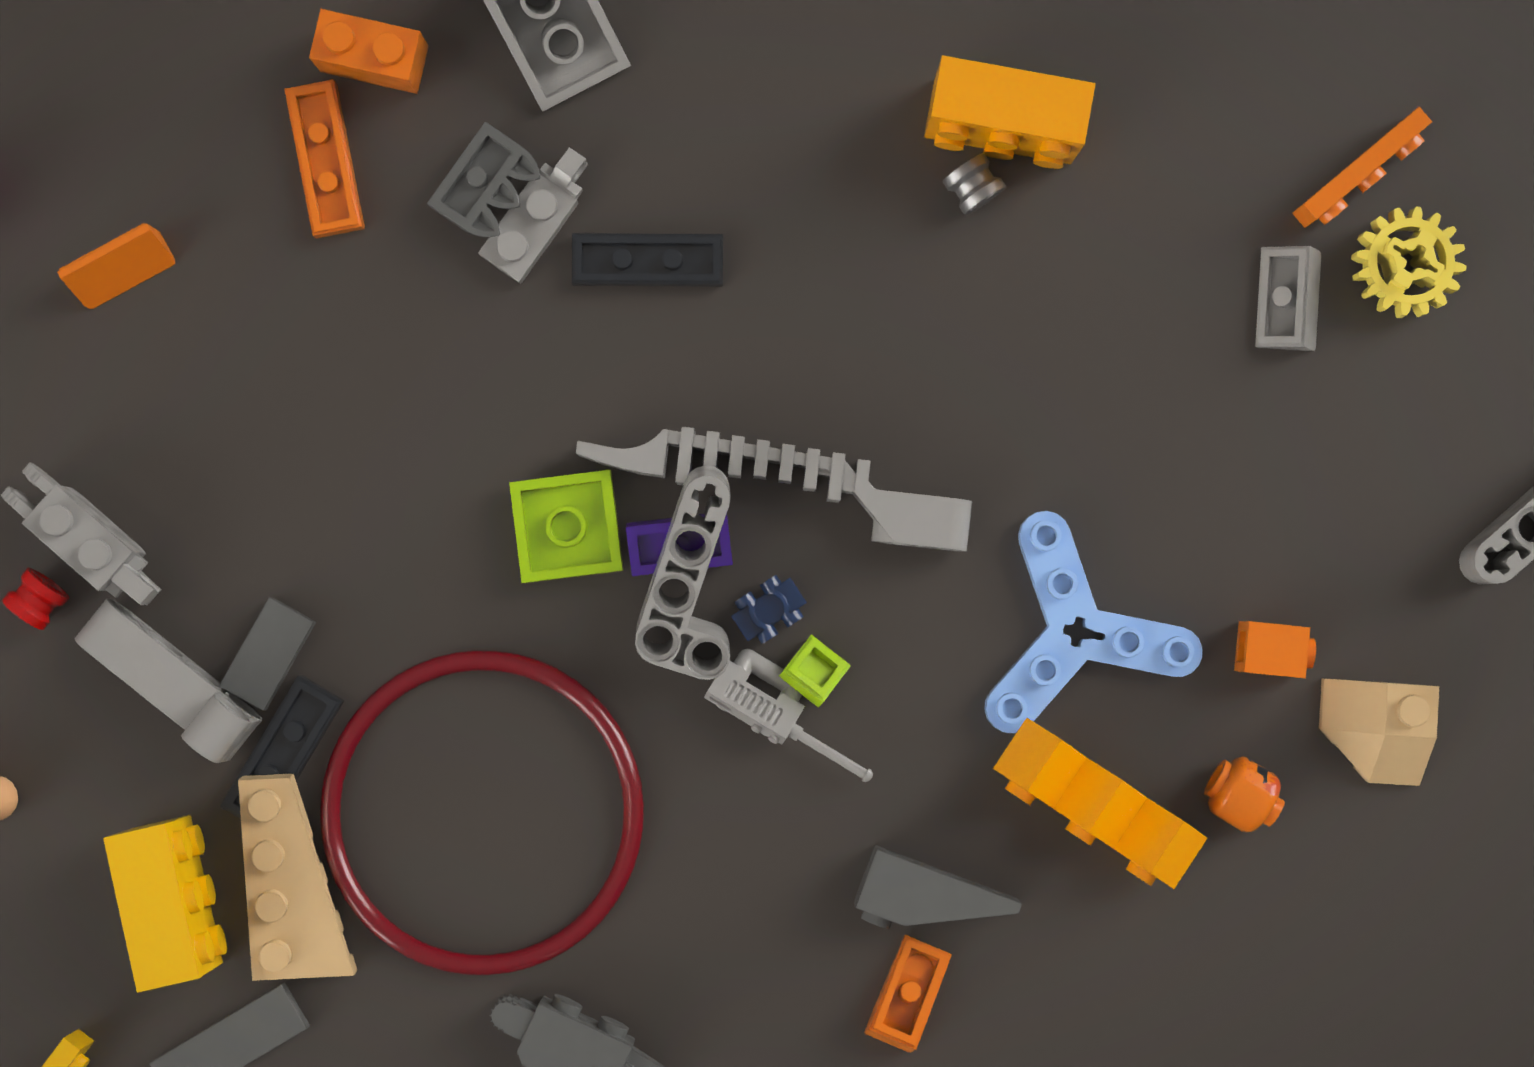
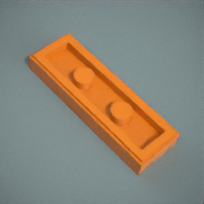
(324, 158)

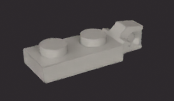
(541, 214)

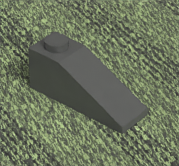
(918, 893)

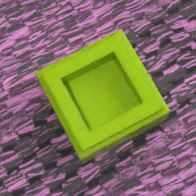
(814, 671)

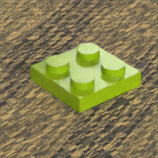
(566, 526)

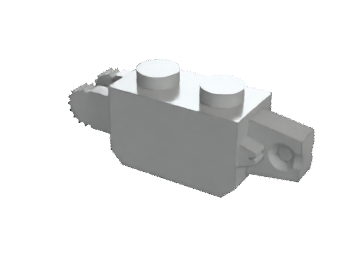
(83, 537)

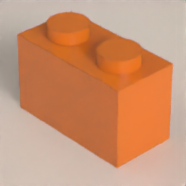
(369, 51)

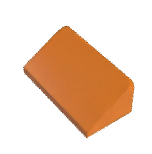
(117, 266)

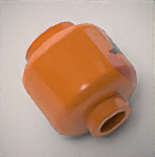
(1244, 794)

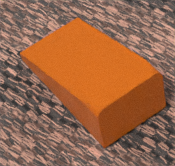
(908, 994)

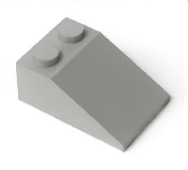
(559, 45)

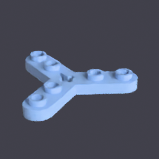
(1062, 597)

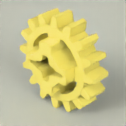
(1427, 270)

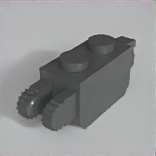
(563, 1037)

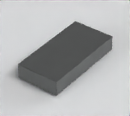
(267, 653)

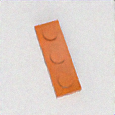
(1364, 170)

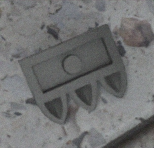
(483, 181)

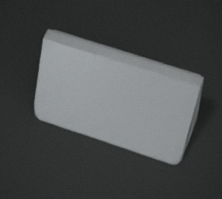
(1288, 298)

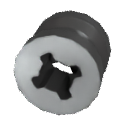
(974, 184)

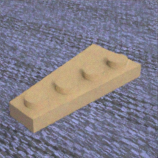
(287, 893)

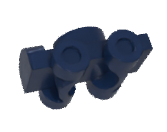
(759, 615)

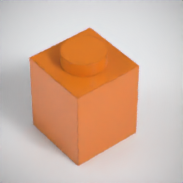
(1274, 649)

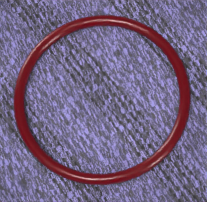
(331, 807)

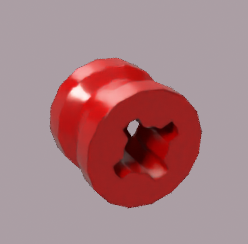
(35, 598)

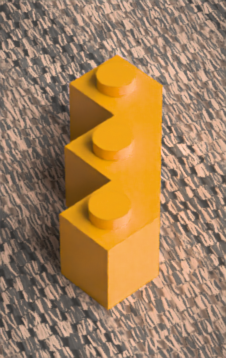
(1099, 805)

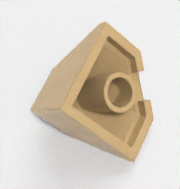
(1381, 727)

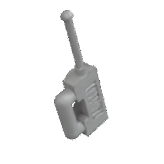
(765, 714)

